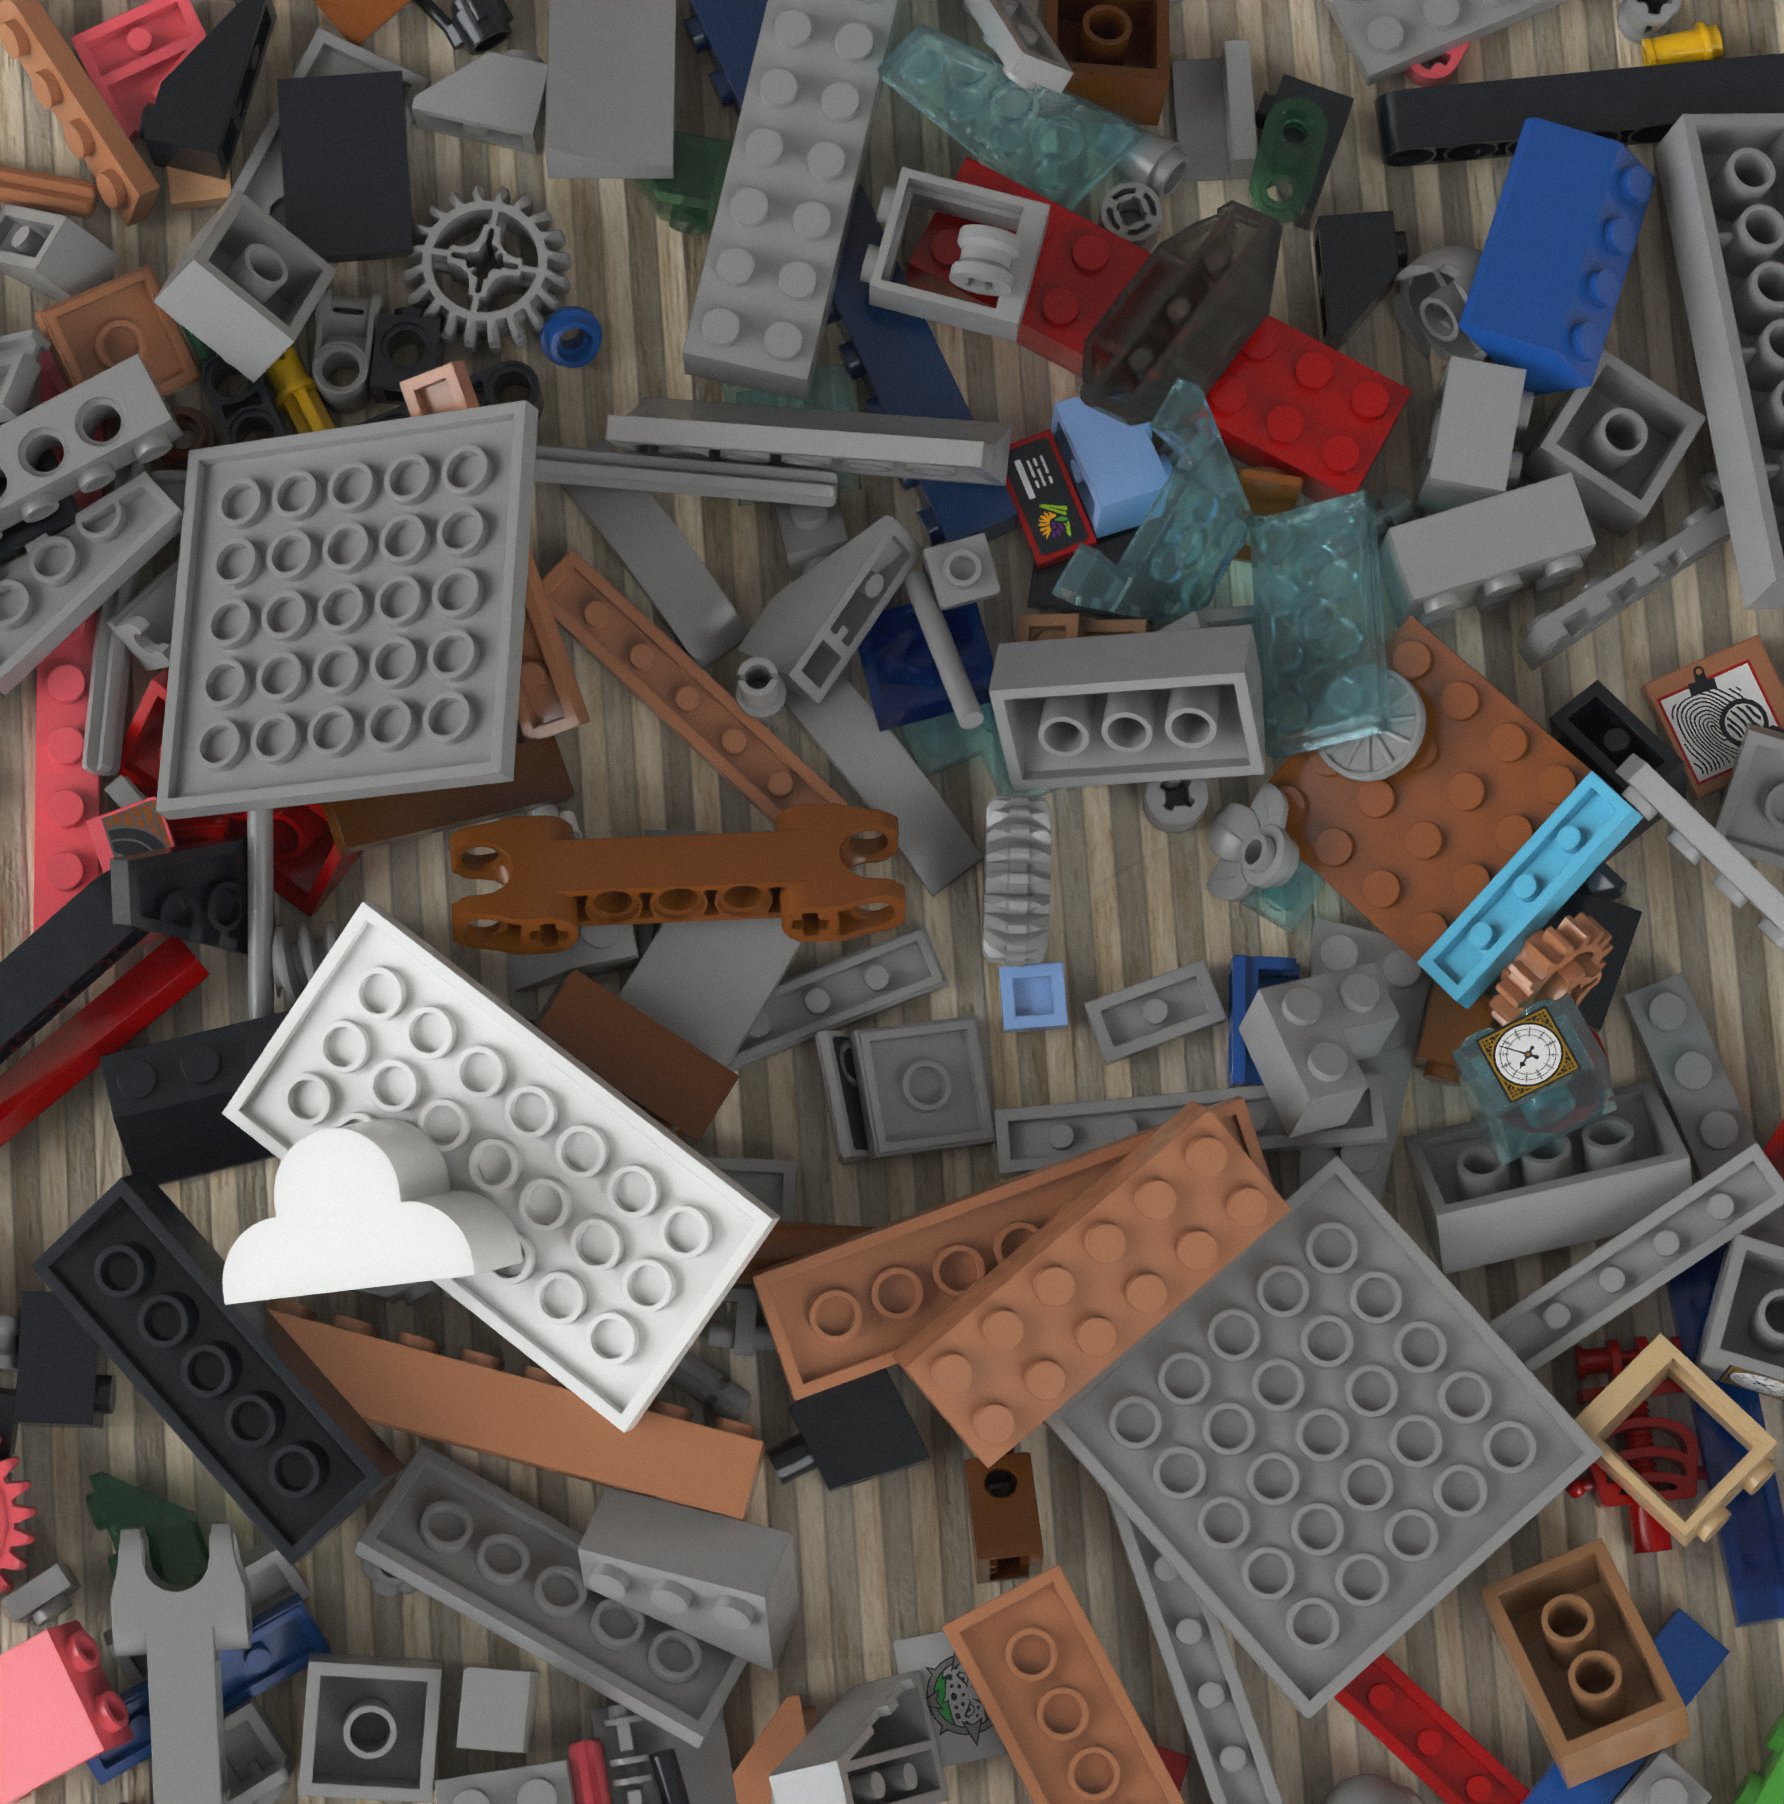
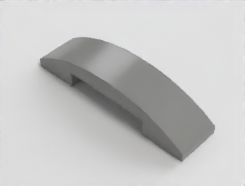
(663, 567)
(887, 780)

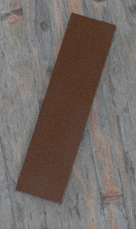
(382, 820)

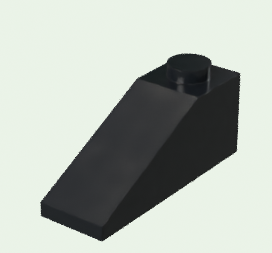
(209, 94)

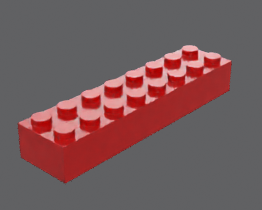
(1275, 405)

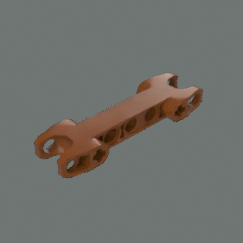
(570, 882)

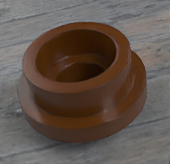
(196, 422)

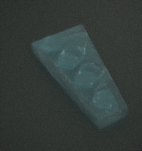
(1030, 136)

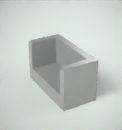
(498, 1710)

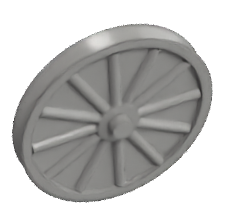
(1387, 752)

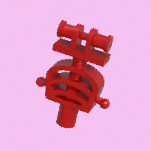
(1646, 1532)

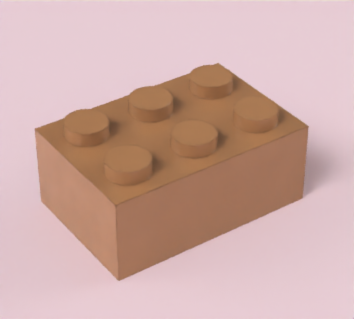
(1585, 1663)

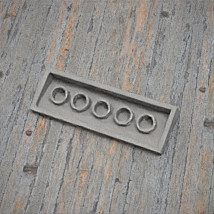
(611, 89)
(818, 439)

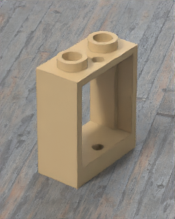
(1630, 1390)

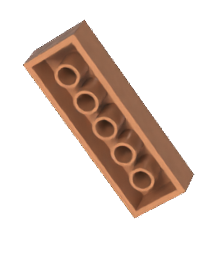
(1091, 1282)

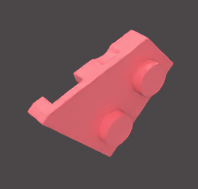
(136, 53)

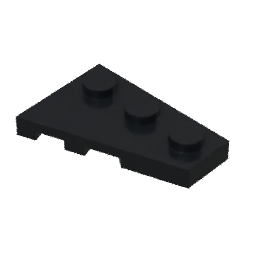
(186, 892)

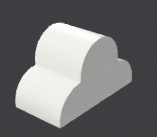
(366, 1212)

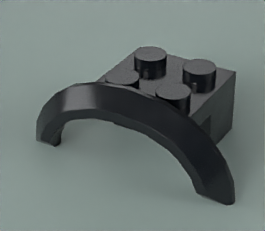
(1603, 737)

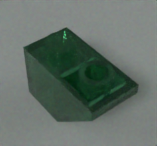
(173, 1531)

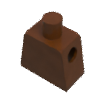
(1004, 1529)

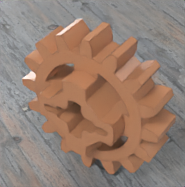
(1552, 967)

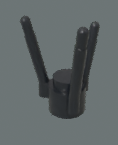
(475, 24)

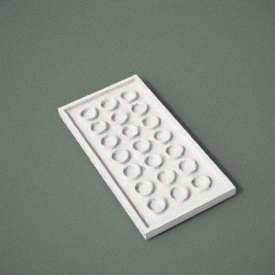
(613, 1213)

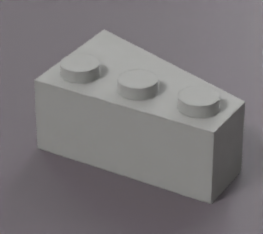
(695, 1572)
(867, 1750)

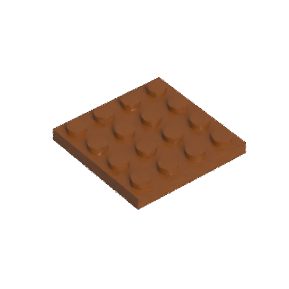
(1448, 821)

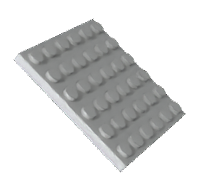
(350, 613)
(1324, 1439)

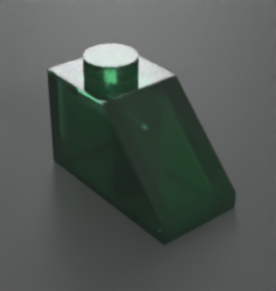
(693, 195)

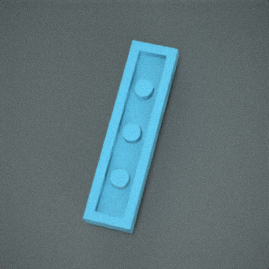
(1529, 889)

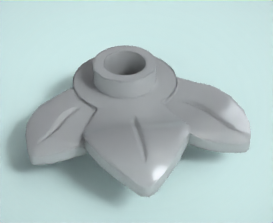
(1252, 846)

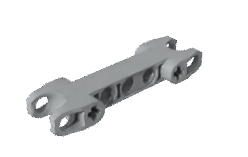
(183, 1642)

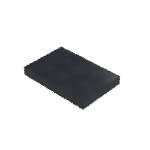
(347, 165)

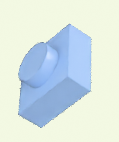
(1033, 997)

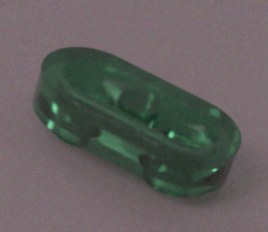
(1286, 162)

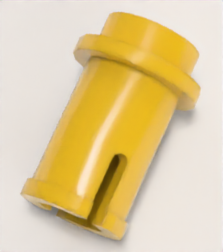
(1684, 46)

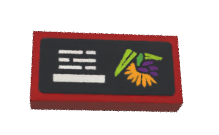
(1046, 500)

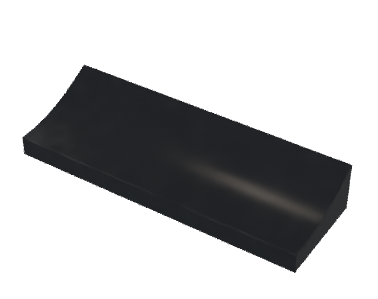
(216, 1370)

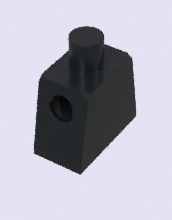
(850, 1434)

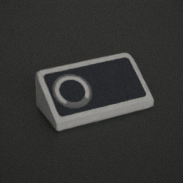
(842, 1095)

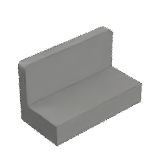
(1216, 114)

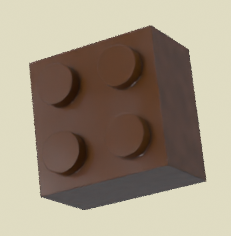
(1114, 51)

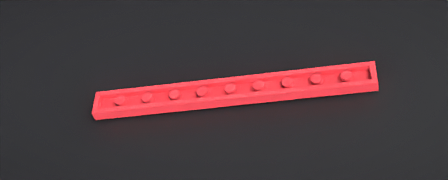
(63, 790)

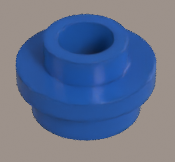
(576, 351)

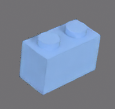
(1109, 465)

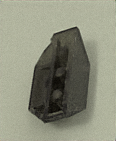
(1182, 314)

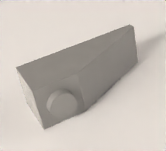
(830, 609)

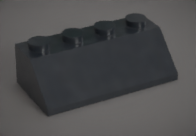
(173, 1099)

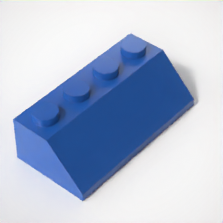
(1557, 255)

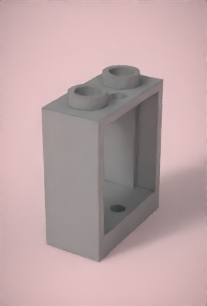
(968, 202)

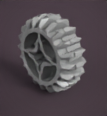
(509, 277)
(1016, 880)

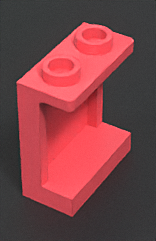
(54, 1710)

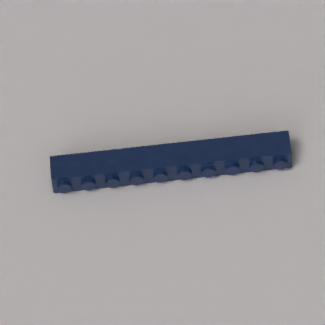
(882, 346)

